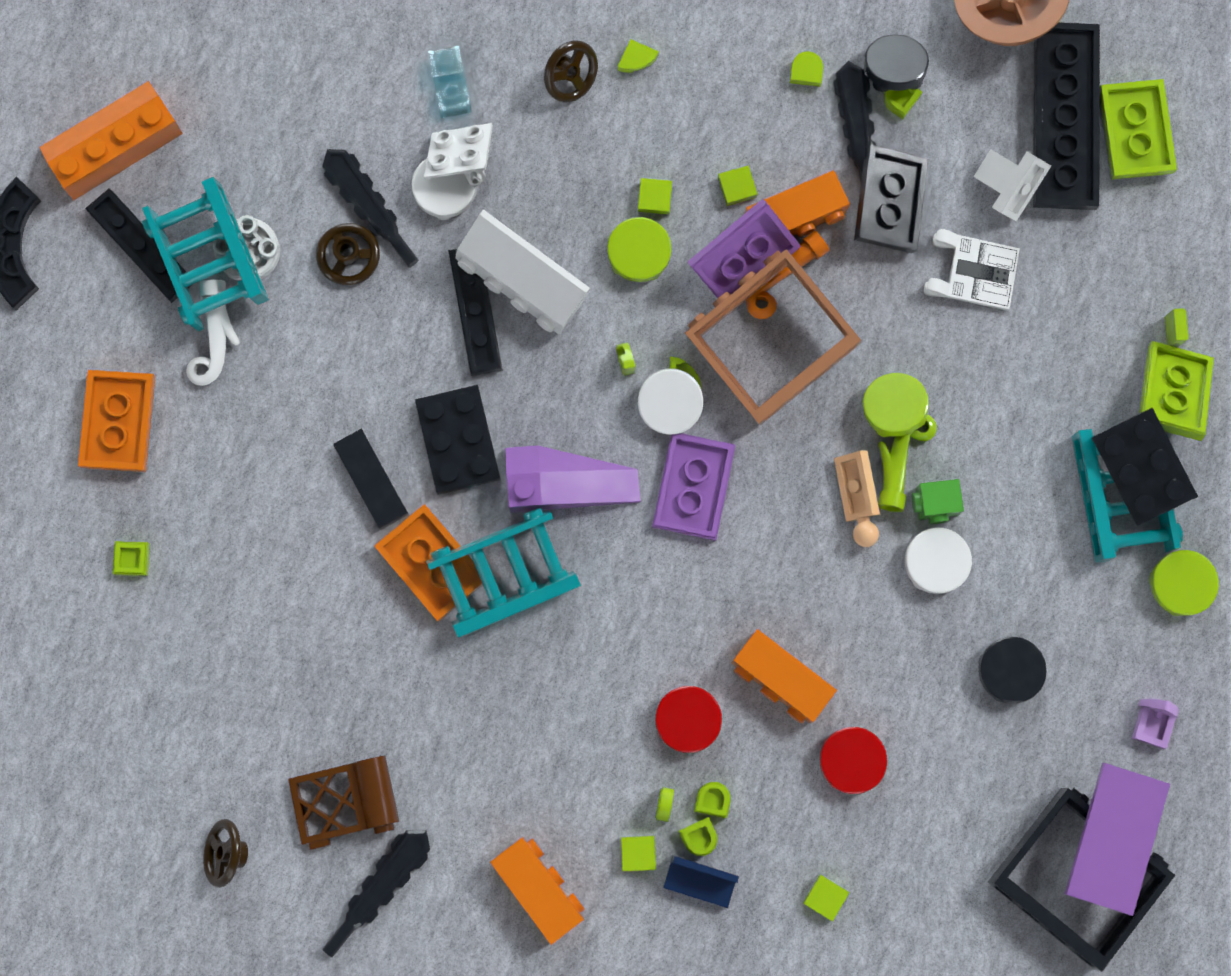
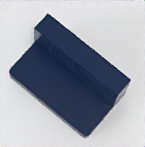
(700, 881)

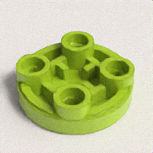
(639, 249)
(895, 404)
(1184, 583)

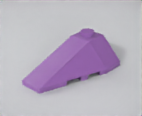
(565, 480)

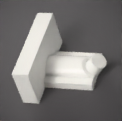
(1013, 181)

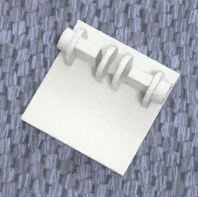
(460, 152)

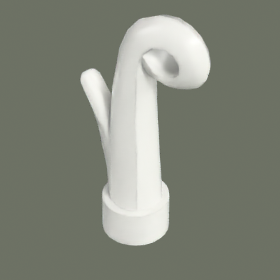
(218, 328)

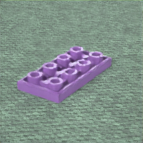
(1117, 839)

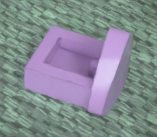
(1155, 722)

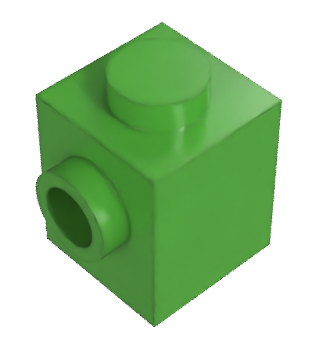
(938, 500)

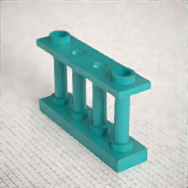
(237, 257)
(1100, 511)
(528, 593)

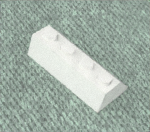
(521, 273)

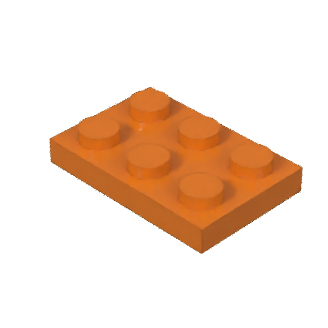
(116, 420)
(409, 549)

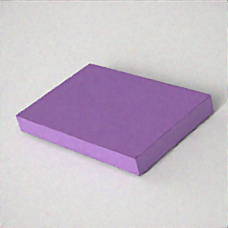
(742, 249)
(693, 486)

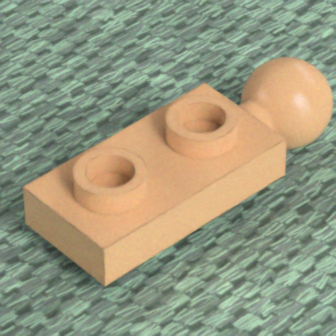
(858, 495)

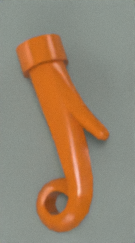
(811, 248)

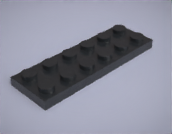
(1068, 116)

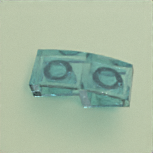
(450, 81)

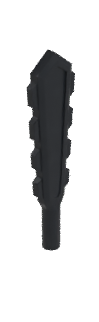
(855, 107)
(356, 188)
(393, 871)

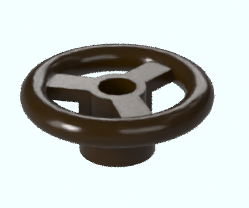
(564, 67)
(346, 242)
(228, 854)

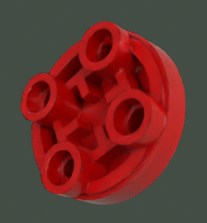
(688, 719)
(853, 760)

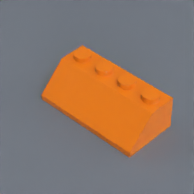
(110, 140)

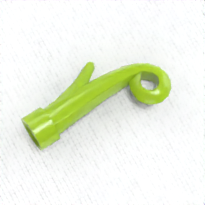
(894, 467)

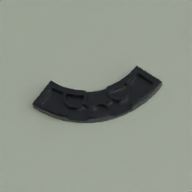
(15, 209)

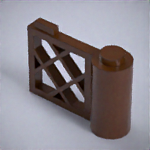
(370, 793)

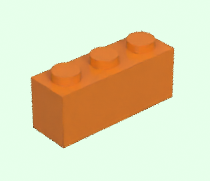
(810, 204)
(783, 677)
(538, 889)

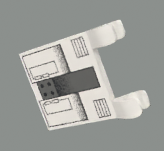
(979, 271)

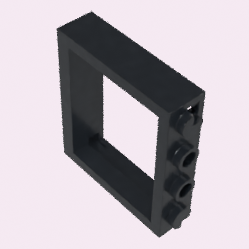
(1102, 955)

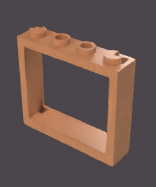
(748, 286)

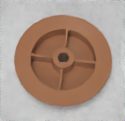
(1010, 20)

